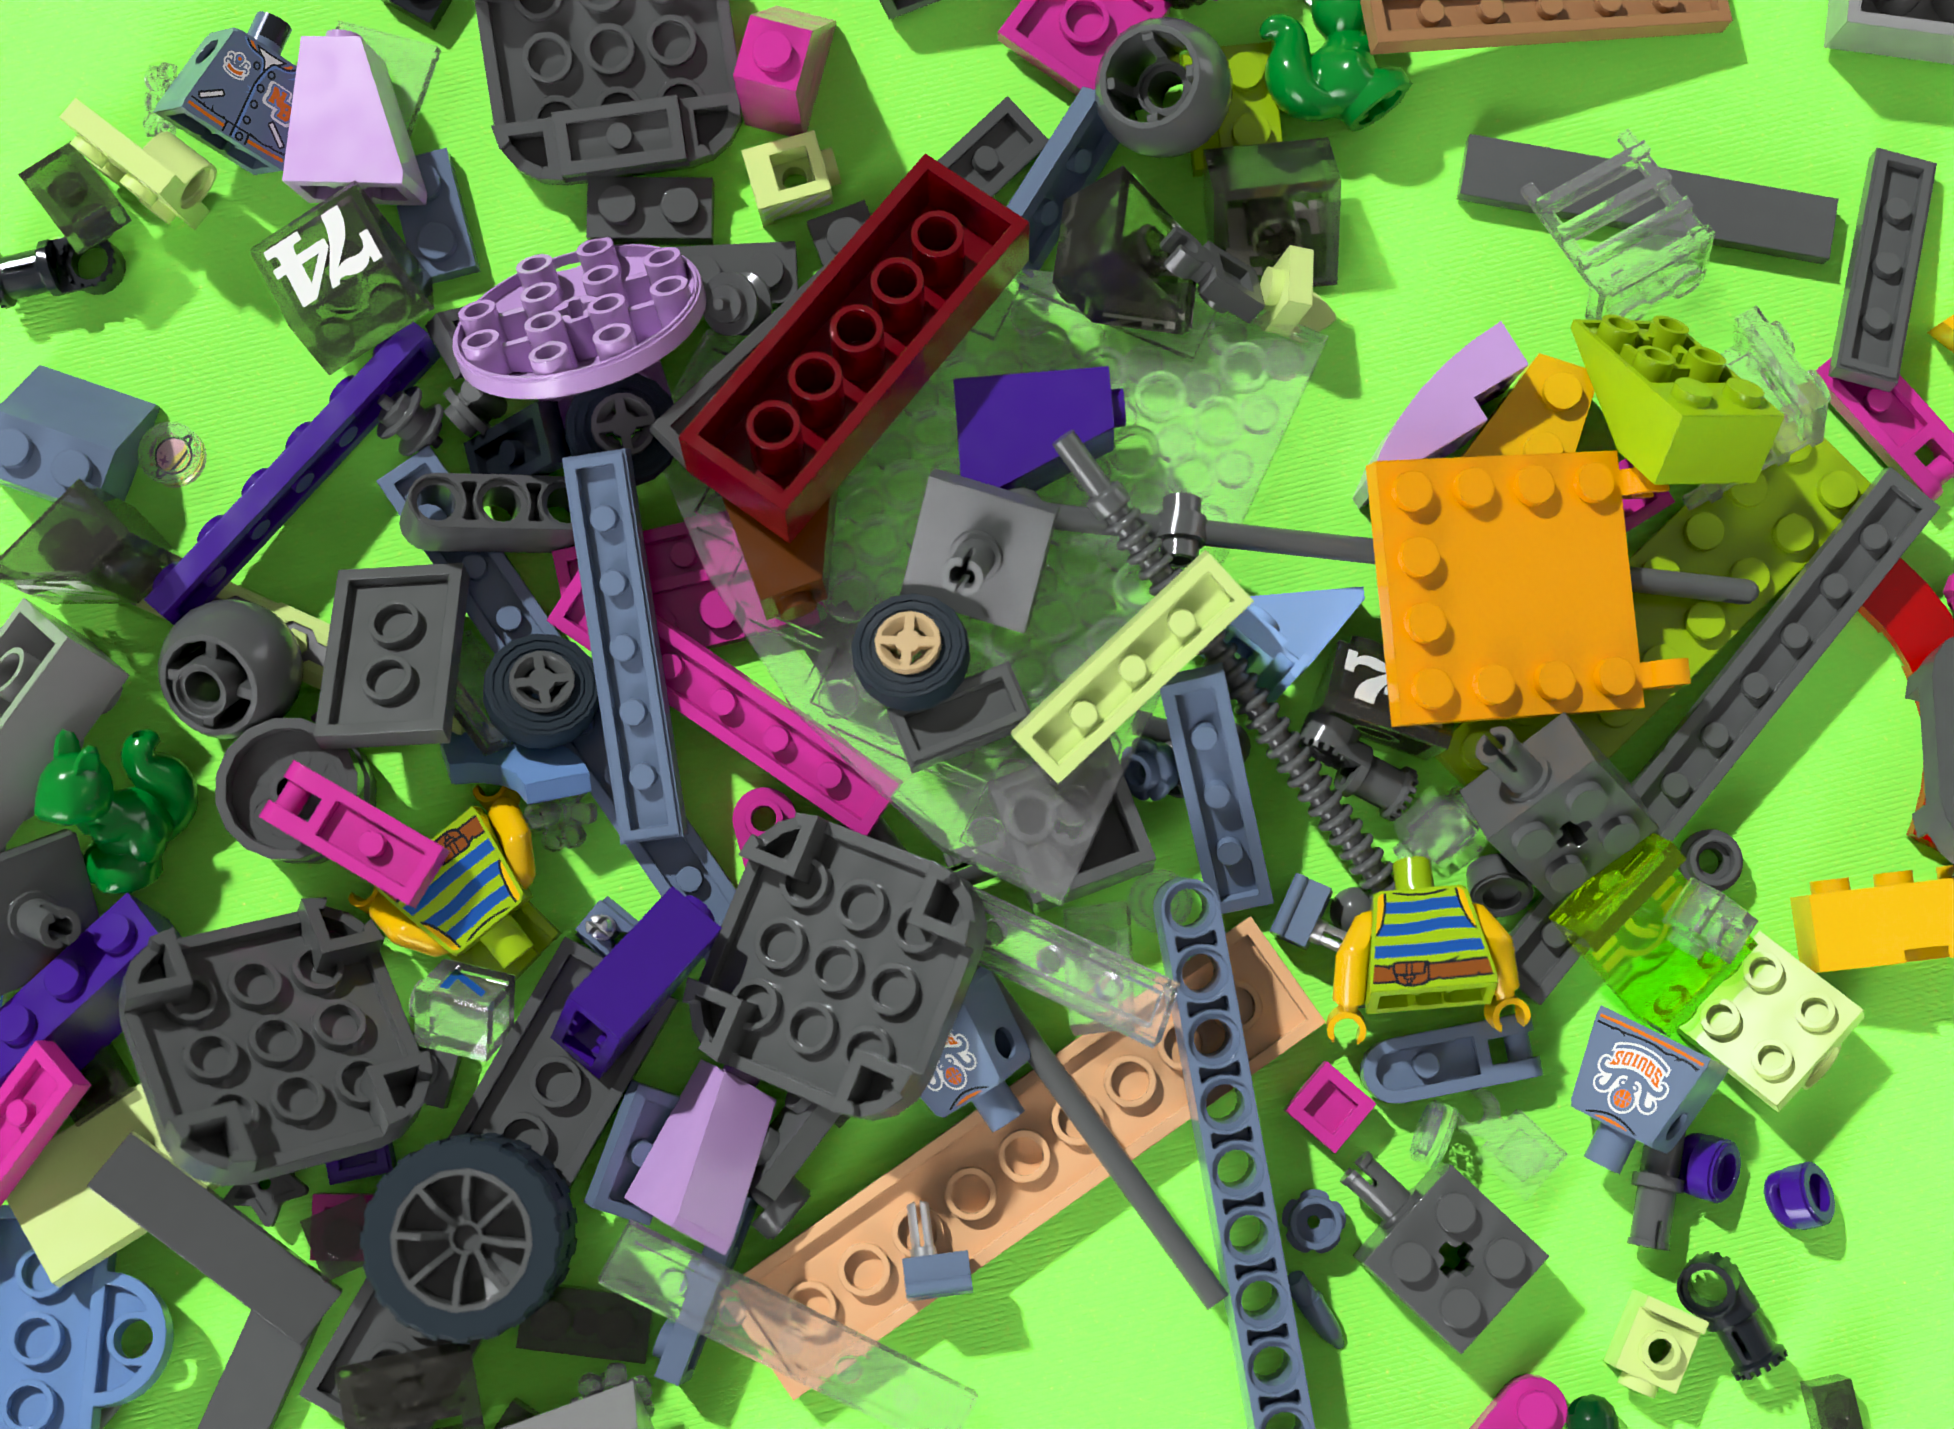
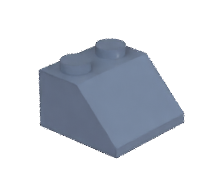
(70, 430)

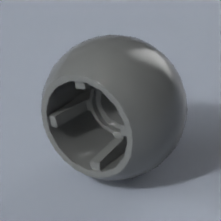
(1141, 70)
(230, 668)

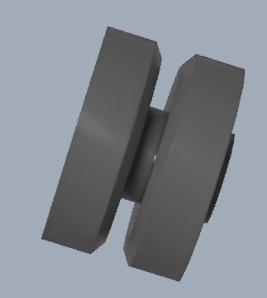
(255, 772)

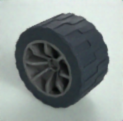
(468, 1236)

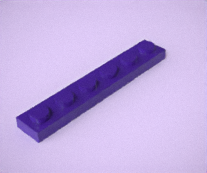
(278, 491)

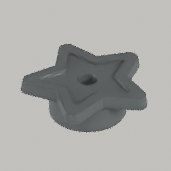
(268, 1201)

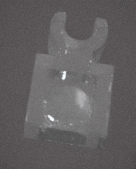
(1513, 1148)

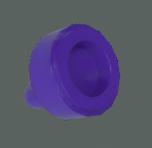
(1710, 1167)
(1800, 1196)

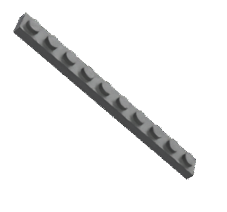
(1750, 689)

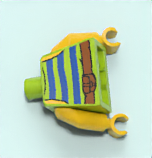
(473, 890)
(1424, 952)

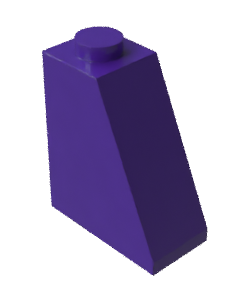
(1015, 418)
(635, 980)

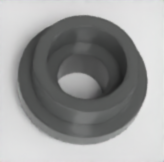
(1726, 850)

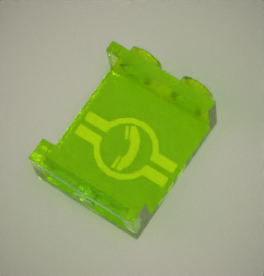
(1621, 935)

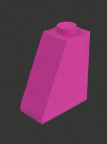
(782, 68)

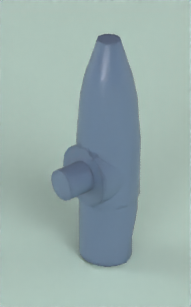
(1314, 1308)

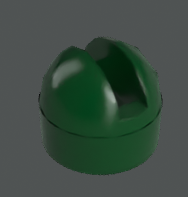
(1591, 1413)

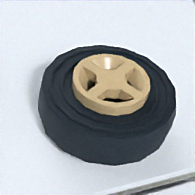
(897, 632)

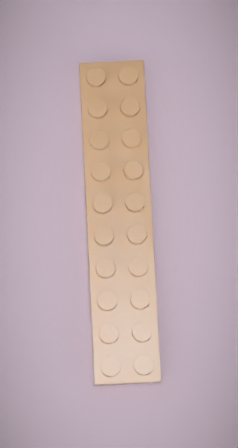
(1005, 1183)

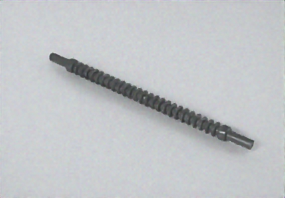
(1109, 503)

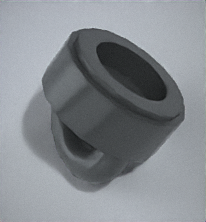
(1498, 885)
(779, 1212)

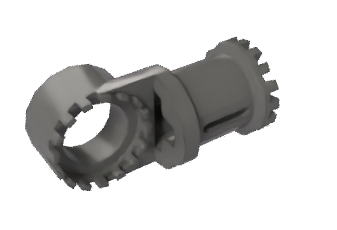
(1358, 770)

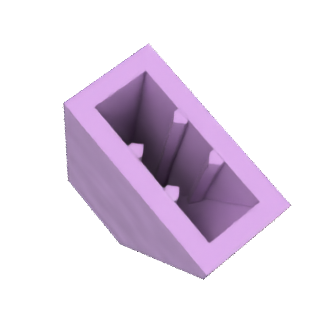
(348, 125)
(706, 1156)

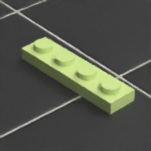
(1131, 666)

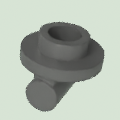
(473, 408)

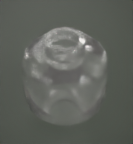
(1441, 829)

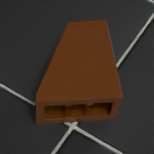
(784, 574)

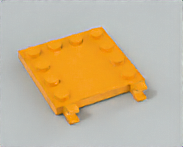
(1509, 587)

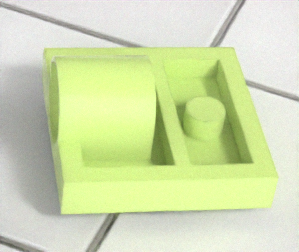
(163, 175)
(1773, 1024)

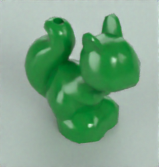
(1337, 78)
(126, 824)

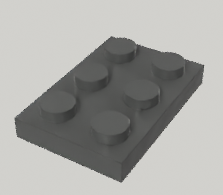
(392, 656)

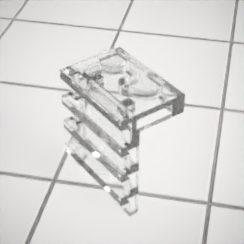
(1642, 263)
(1765, 357)

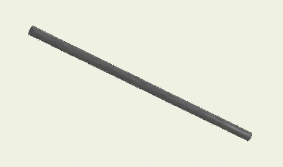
(1104, 1143)

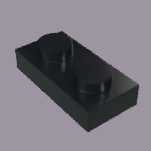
(521, 444)

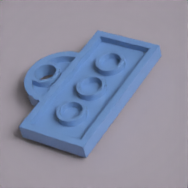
(65, 1342)

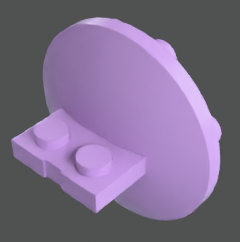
(579, 326)

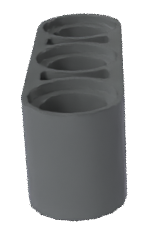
(468, 525)

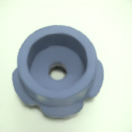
(1152, 770)
(1331, 1223)

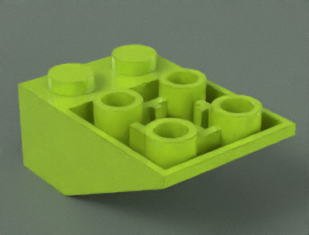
(1675, 402)

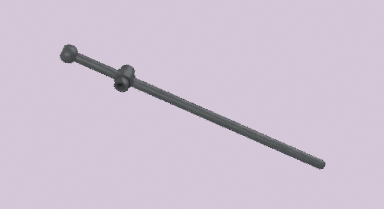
(1187, 530)

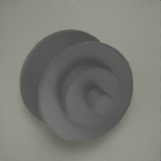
(737, 303)
(410, 421)

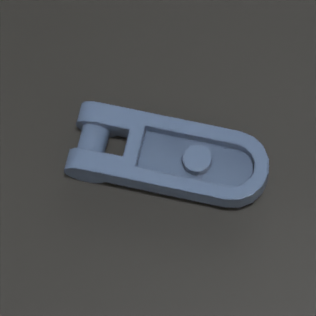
(1447, 1061)

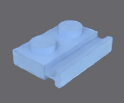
(1263, 646)

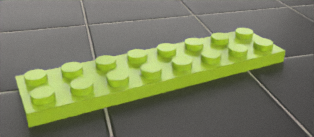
(1751, 533)

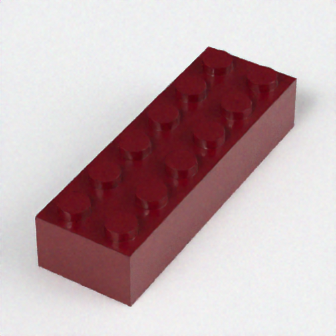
(856, 347)

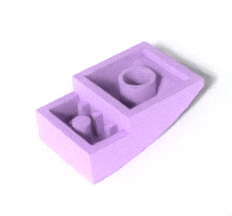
(1449, 404)

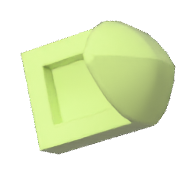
(1290, 293)

